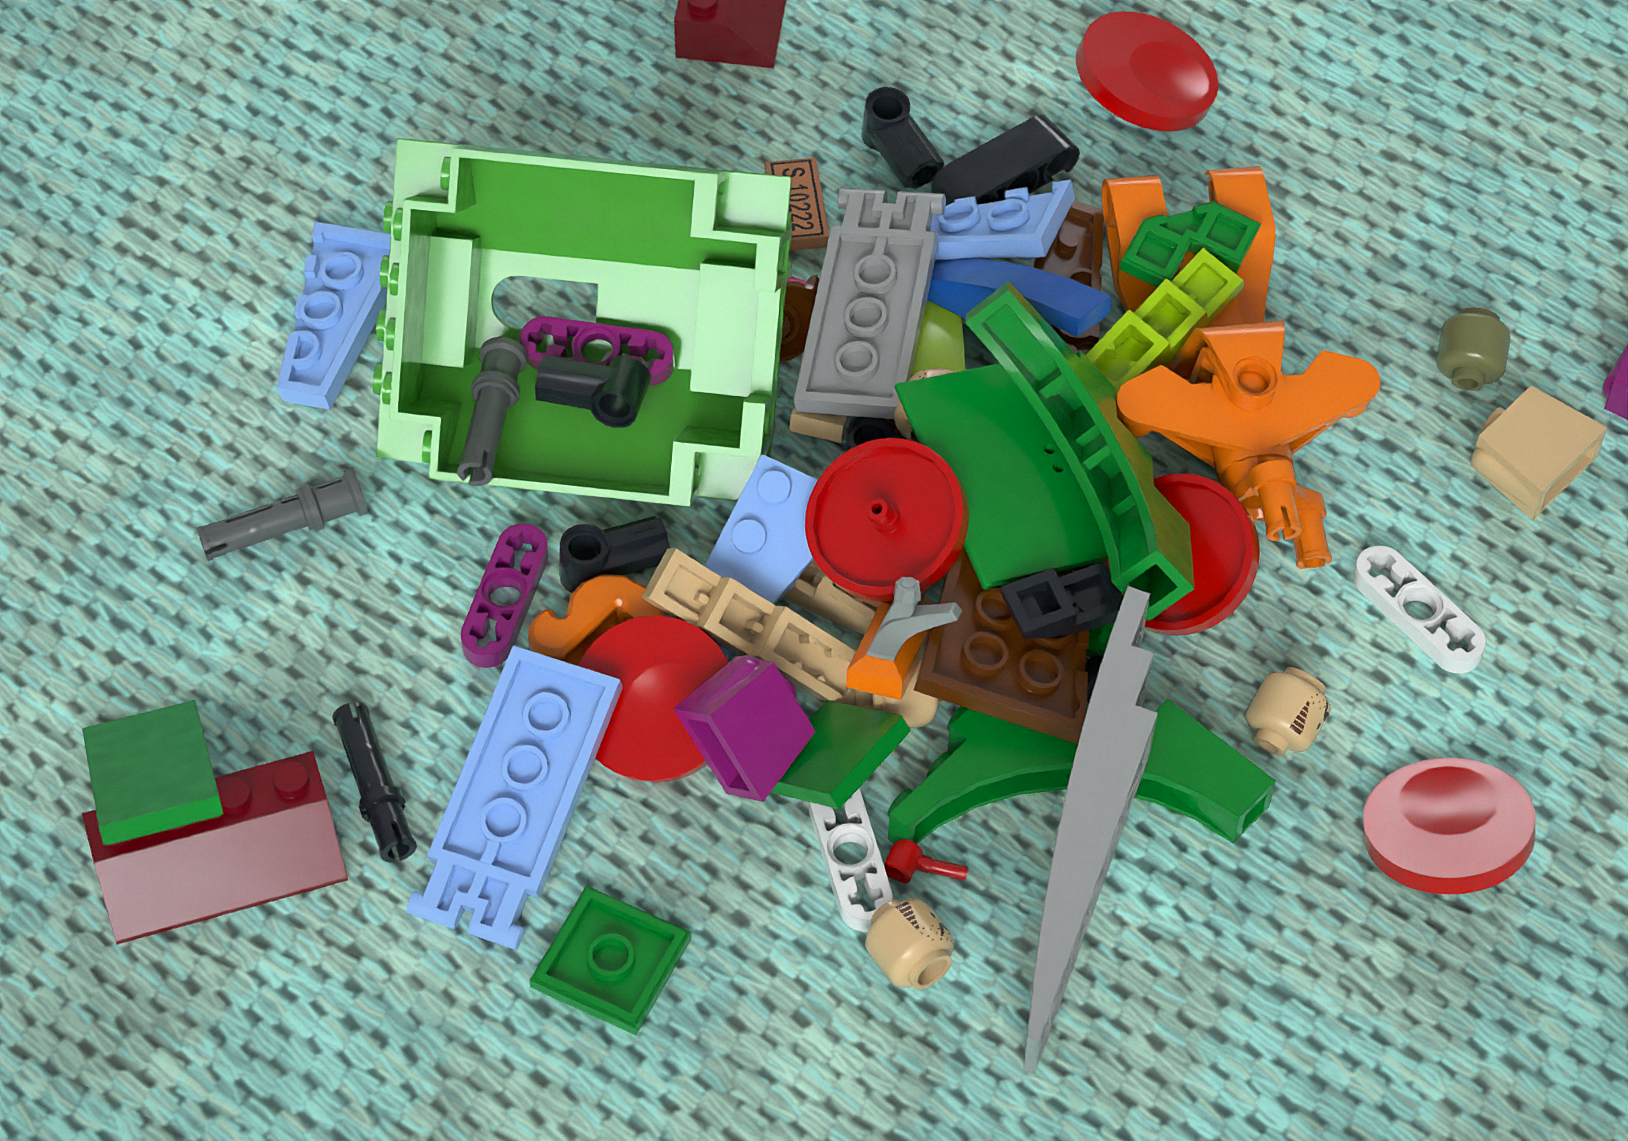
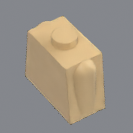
(1536, 449)

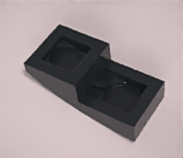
(1065, 604)

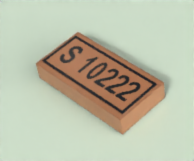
(806, 202)

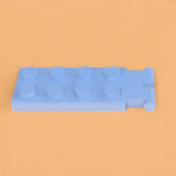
(516, 794)

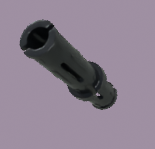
(380, 800)

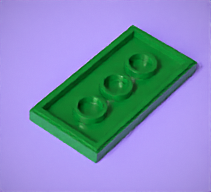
(150, 773)

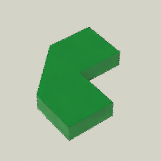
(1165, 241)

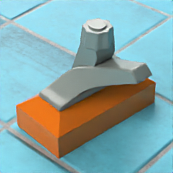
(896, 641)

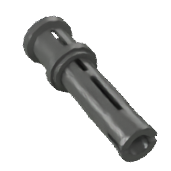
(494, 393)
(307, 508)

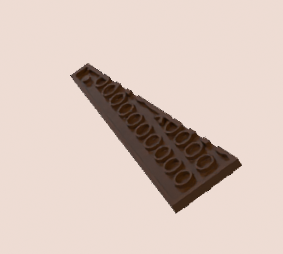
(982, 655)

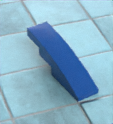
(1061, 301)

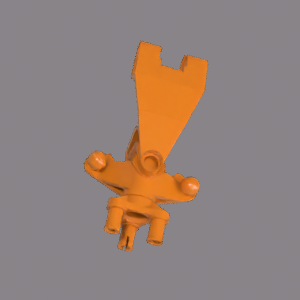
(1226, 384)

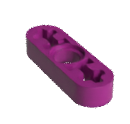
(561, 329)
(501, 574)

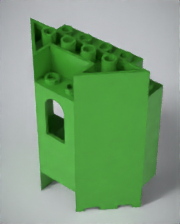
(670, 255)

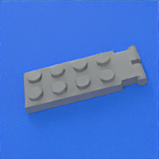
(869, 304)

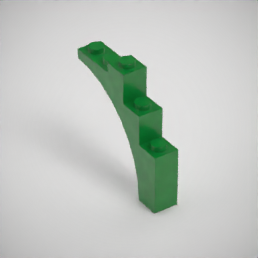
(1139, 527)
(997, 760)

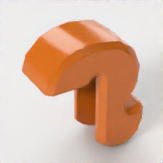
(590, 612)

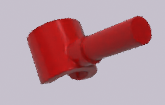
(908, 857)

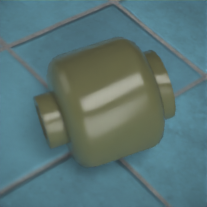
(1473, 348)

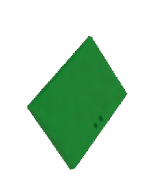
(1020, 499)

